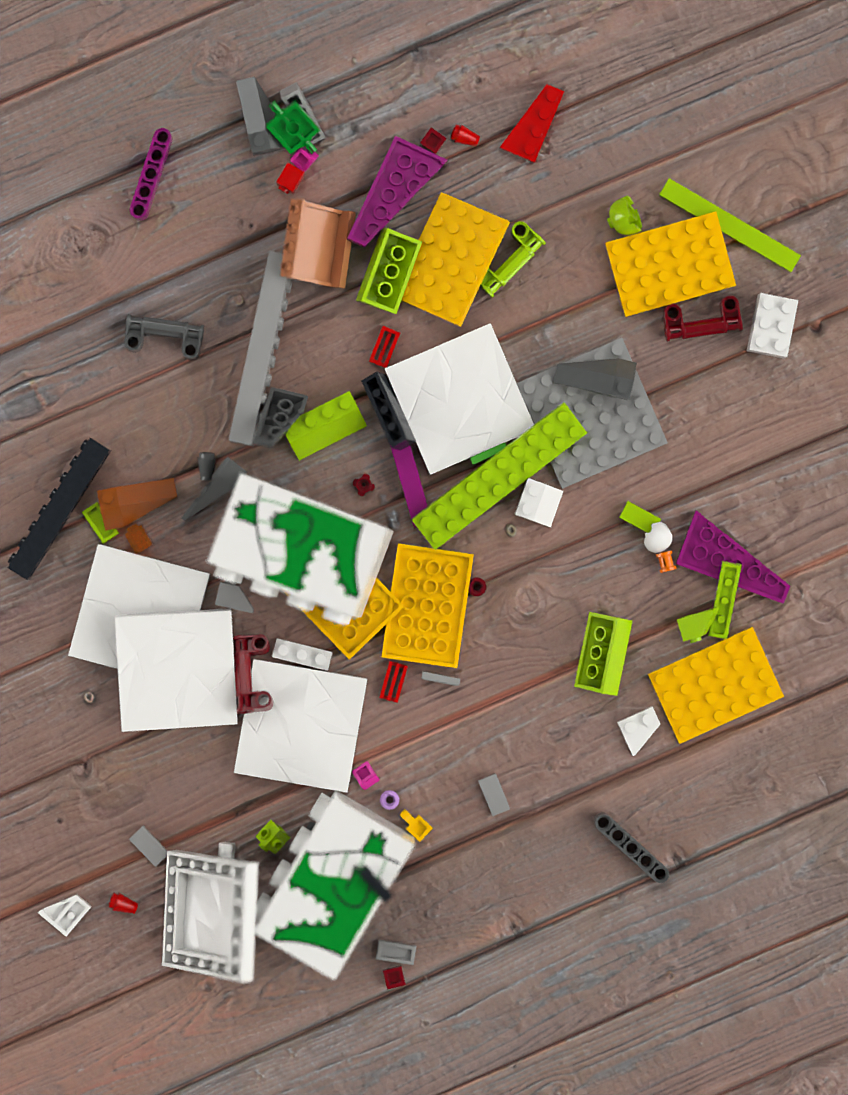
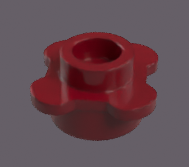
(358, 484)

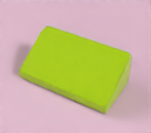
(638, 517)

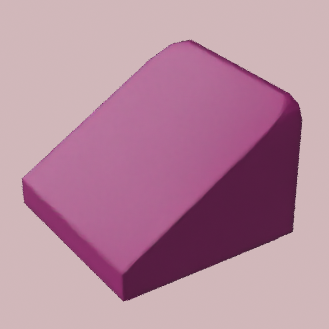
(303, 158)
(365, 775)

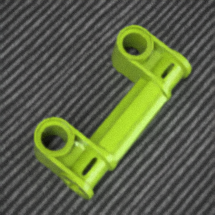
(515, 261)

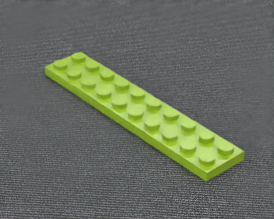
(499, 476)

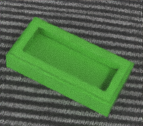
(486, 454)

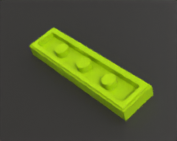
(725, 599)

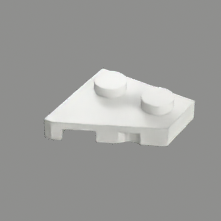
(639, 728)
(66, 913)

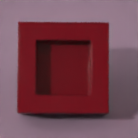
(433, 140)
(394, 977)

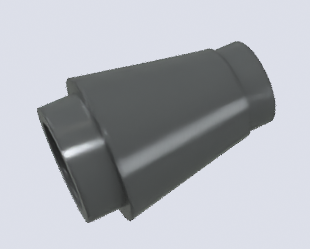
(206, 465)

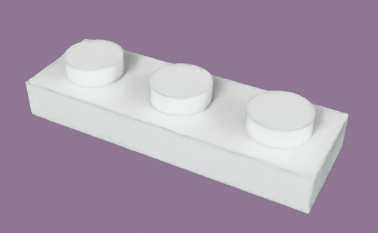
(302, 654)

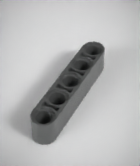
(635, 856)

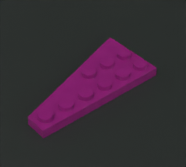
(397, 182)
(708, 546)

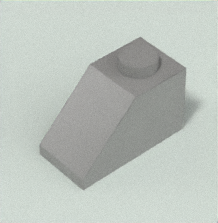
(233, 597)

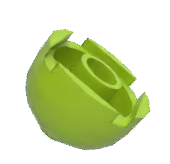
(624, 217)

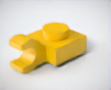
(417, 826)

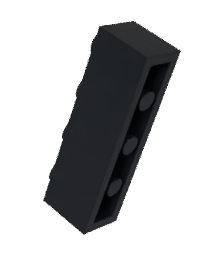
(388, 411)

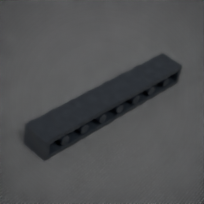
(59, 508)

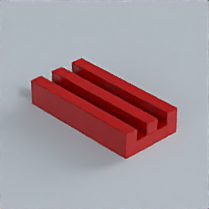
(378, 362)
(389, 697)

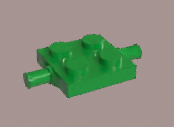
(292, 127)

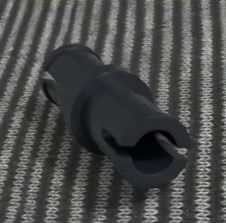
(376, 885)

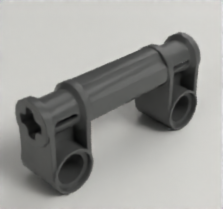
(163, 328)

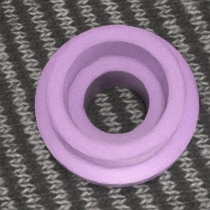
(389, 806)

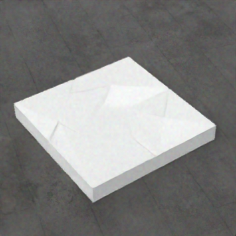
(459, 398)
(129, 585)
(176, 669)
(307, 732)
(210, 915)

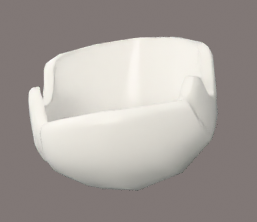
(658, 538)

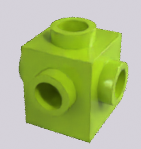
(272, 837)

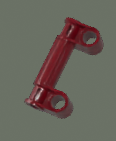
(705, 326)
(243, 674)

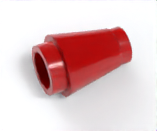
(464, 136)
(122, 904)

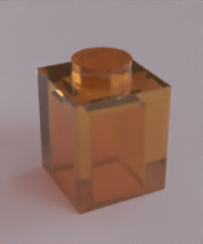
(138, 538)

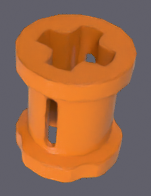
(666, 561)

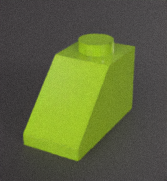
(696, 625)

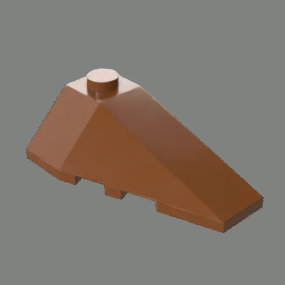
(130, 502)

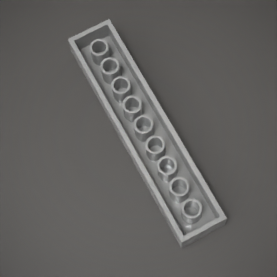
(260, 352)

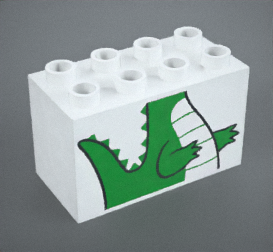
(299, 549)
(320, 896)

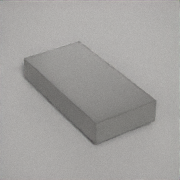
(440, 678)
(494, 794)
(149, 846)
(396, 952)

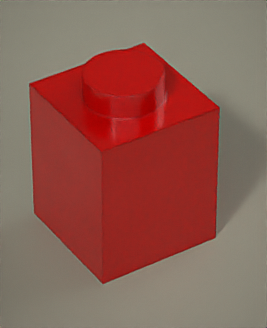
(290, 179)

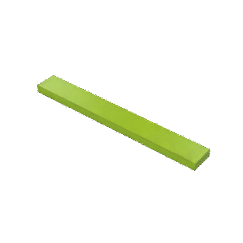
(731, 225)

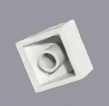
(538, 502)

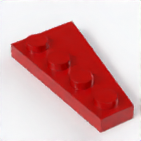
(532, 128)

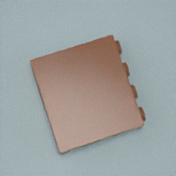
(317, 244)

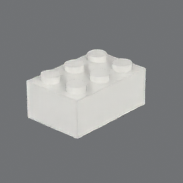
(772, 325)

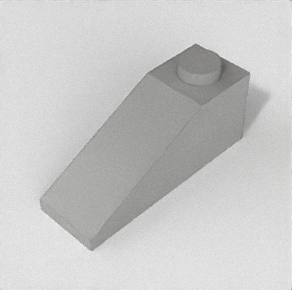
(293, 93)

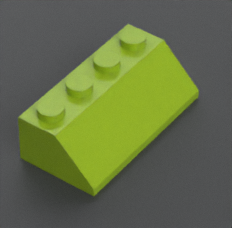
(389, 270)
(325, 425)
(603, 653)

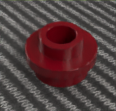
(481, 591)

